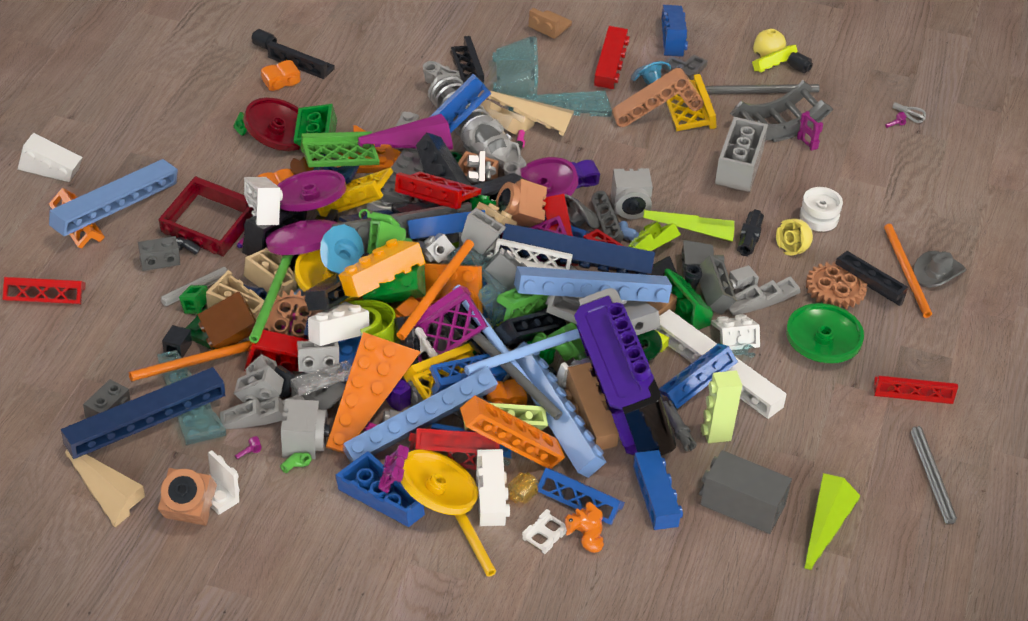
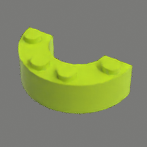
(380, 319)

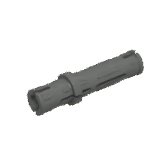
(682, 431)

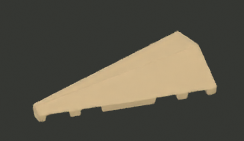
(548, 115)
(509, 120)
(110, 488)

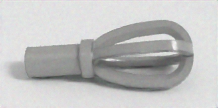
(906, 110)

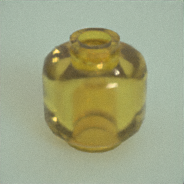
(522, 488)

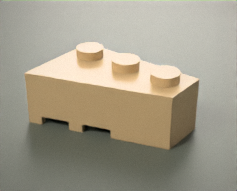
(261, 269)
(227, 286)

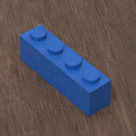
(657, 490)

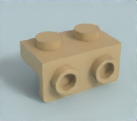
(492, 211)

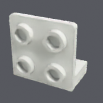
(737, 331)
(227, 483)

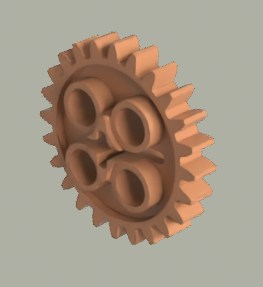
(835, 286)
(278, 317)

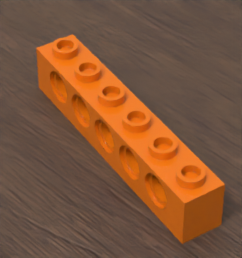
(511, 432)

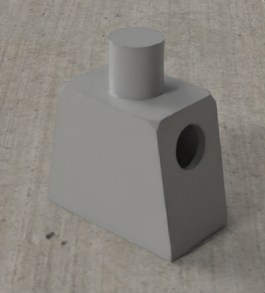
(481, 230)
(642, 316)

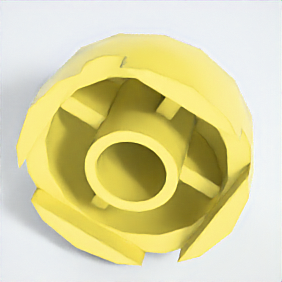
(768, 42)
(794, 236)

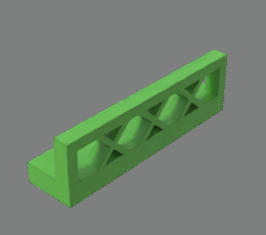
(514, 300)

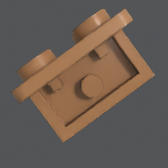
(548, 22)

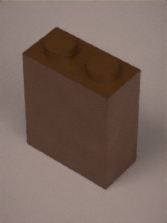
(227, 321)

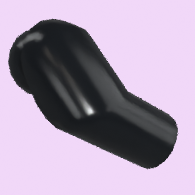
(188, 244)

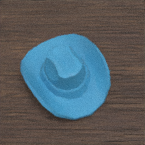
(650, 71)
(341, 248)

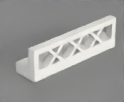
(538, 250)

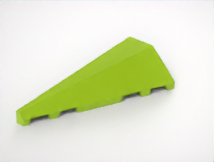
(711, 227)
(654, 236)
(833, 506)

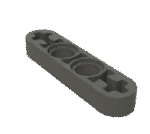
(608, 216)

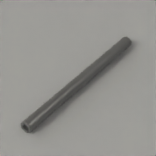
(743, 89)
(525, 383)

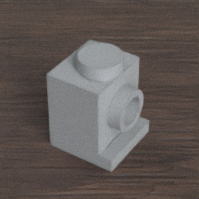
(743, 278)

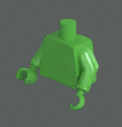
(383, 228)
(569, 349)

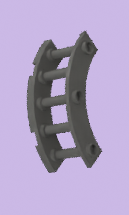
(784, 129)

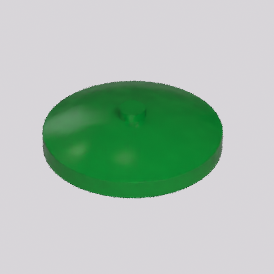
(825, 333)

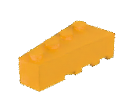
(380, 267)

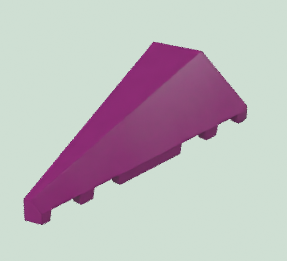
(410, 134)

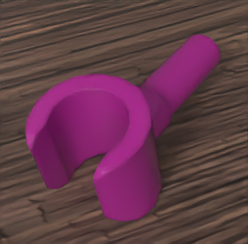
(900, 119)
(254, 446)

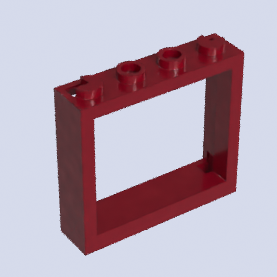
(215, 193)

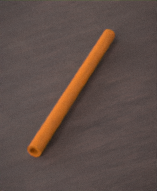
(908, 271)
(435, 290)
(189, 361)

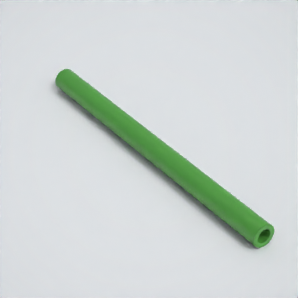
(270, 298)

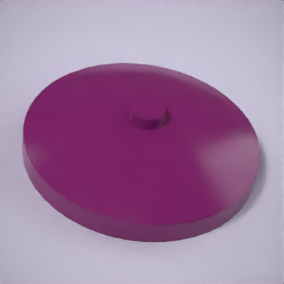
(554, 173)
(311, 190)
(298, 237)

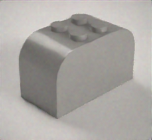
(741, 154)

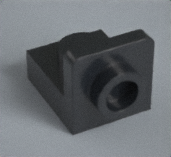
(287, 376)

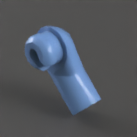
(629, 234)

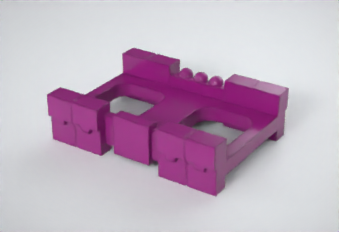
(814, 134)
(393, 468)

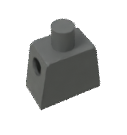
(695, 253)

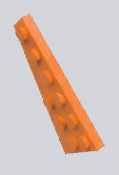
(465, 275)
(372, 377)

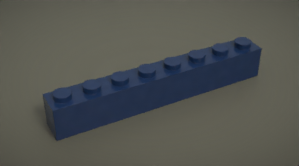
(585, 251)
(142, 412)

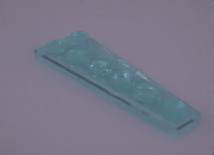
(581, 102)
(199, 423)

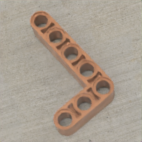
(656, 94)

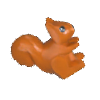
(589, 523)

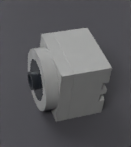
(631, 192)
(303, 428)

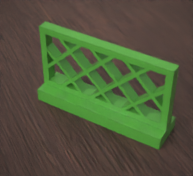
(331, 143)

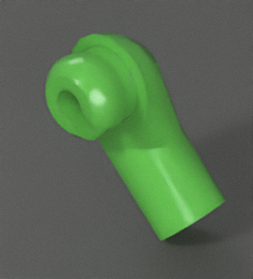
(296, 460)

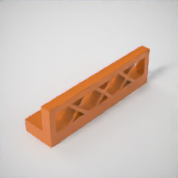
(91, 230)

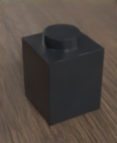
(177, 339)

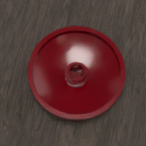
(272, 123)

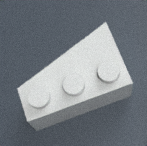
(48, 159)
(264, 198)
(337, 324)
(491, 488)

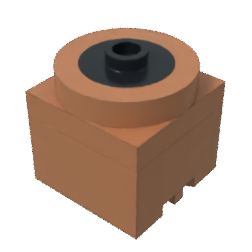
(523, 202)
(187, 496)

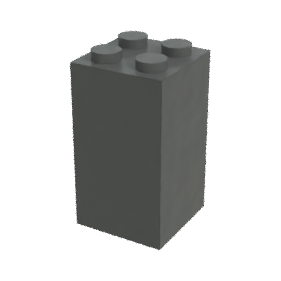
(745, 491)

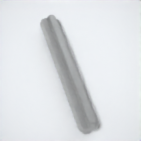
(208, 280)

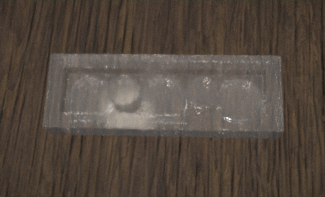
(321, 378)

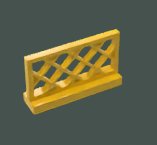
(706, 112)
(359, 192)
(422, 370)

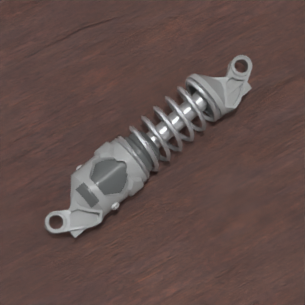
(478, 130)

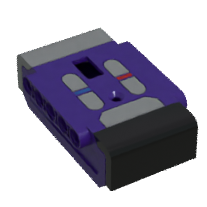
(624, 374)

